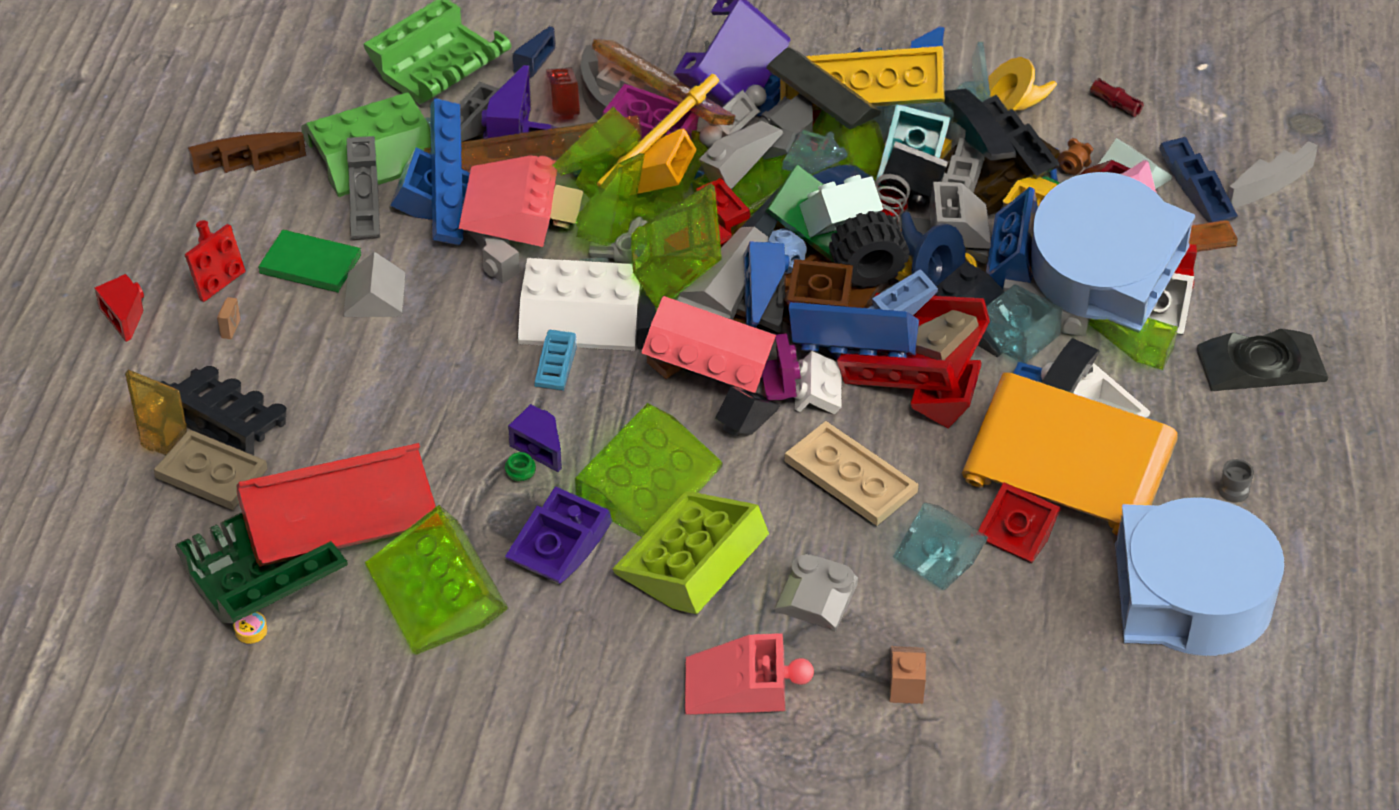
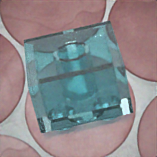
(1023, 323)
(940, 545)

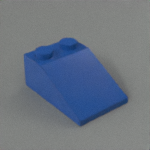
(415, 186)

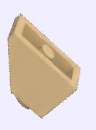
(565, 206)

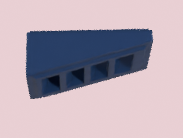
(535, 51)

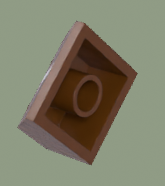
(820, 283)

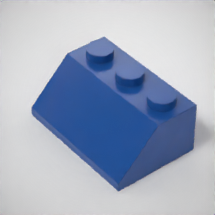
(1012, 240)

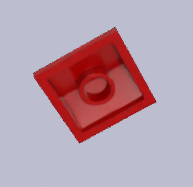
(1019, 522)

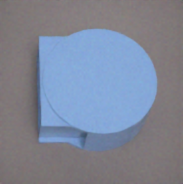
(1107, 247)
(1196, 575)

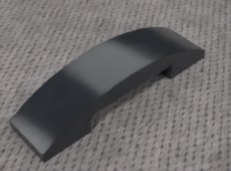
(1070, 365)

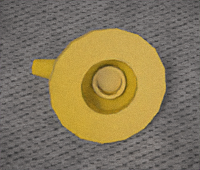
(1015, 86)

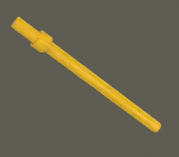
(694, 97)

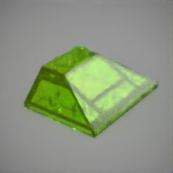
(677, 245)

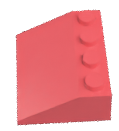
(510, 199)

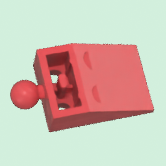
(740, 677)

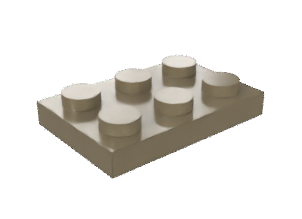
(209, 468)

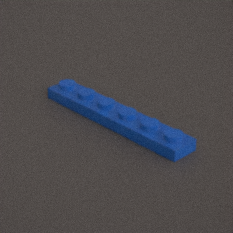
(446, 171)

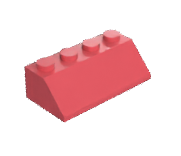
(708, 344)

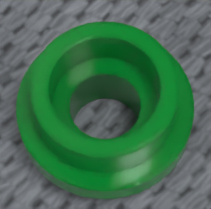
(520, 466)

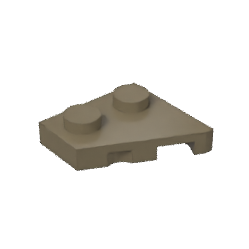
(944, 334)

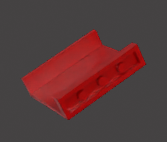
(919, 370)

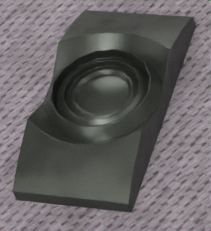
(1261, 361)

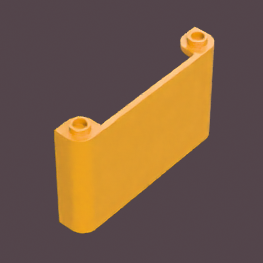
(1069, 449)

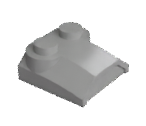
(817, 591)

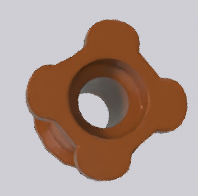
(1075, 157)

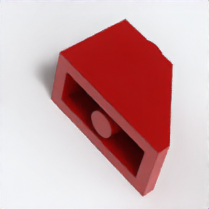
(121, 304)

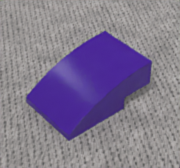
(559, 535)

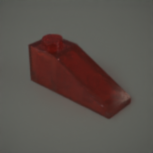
(563, 92)

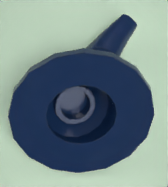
(935, 252)

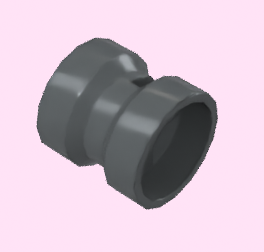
(1236, 480)

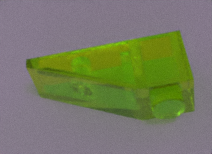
(602, 142)
(1149, 346)

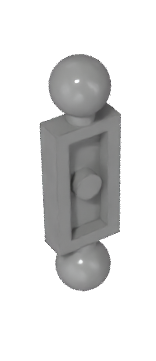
(743, 106)

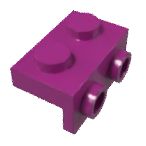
(782, 372)

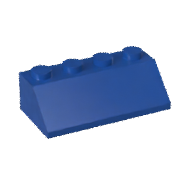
(853, 329)

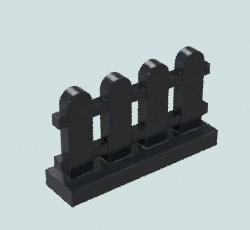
(227, 424)

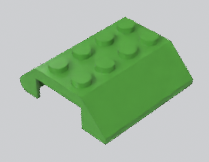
(431, 51)
(397, 132)

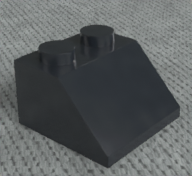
(916, 169)

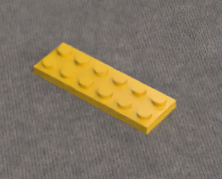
(885, 75)

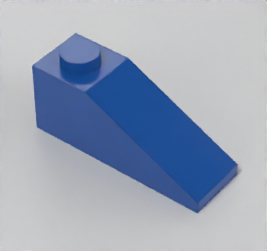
(762, 273)

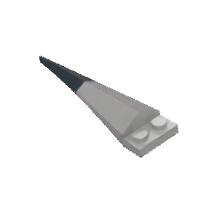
(724, 284)

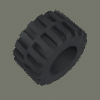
(872, 246)

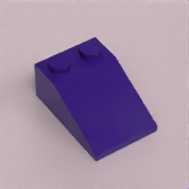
(509, 106)

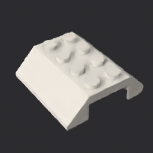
(582, 298)

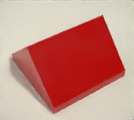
(948, 406)

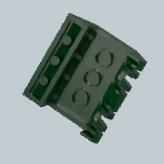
(236, 583)

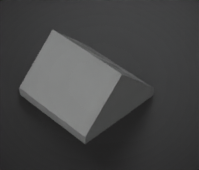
(375, 289)

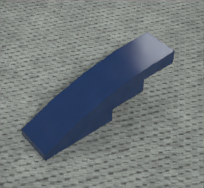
(1196, 181)

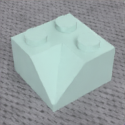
(834, 204)

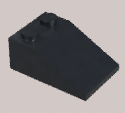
(973, 283)

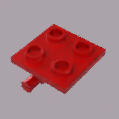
(214, 260)

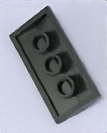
(822, 88)

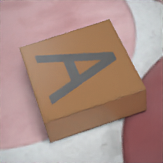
(228, 318)

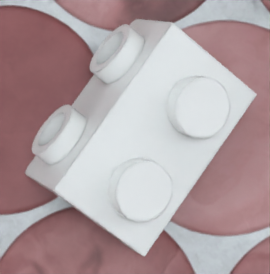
(818, 383)

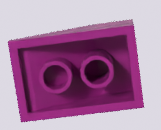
(651, 110)

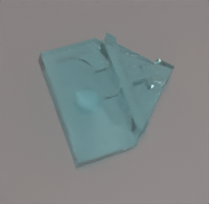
(813, 152)

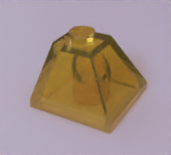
(156, 412)

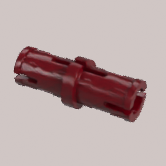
(1117, 97)

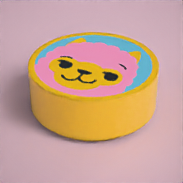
(251, 628)

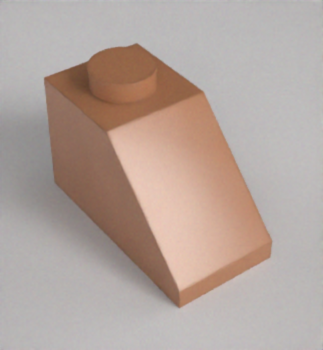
(907, 674)

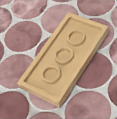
(851, 473)

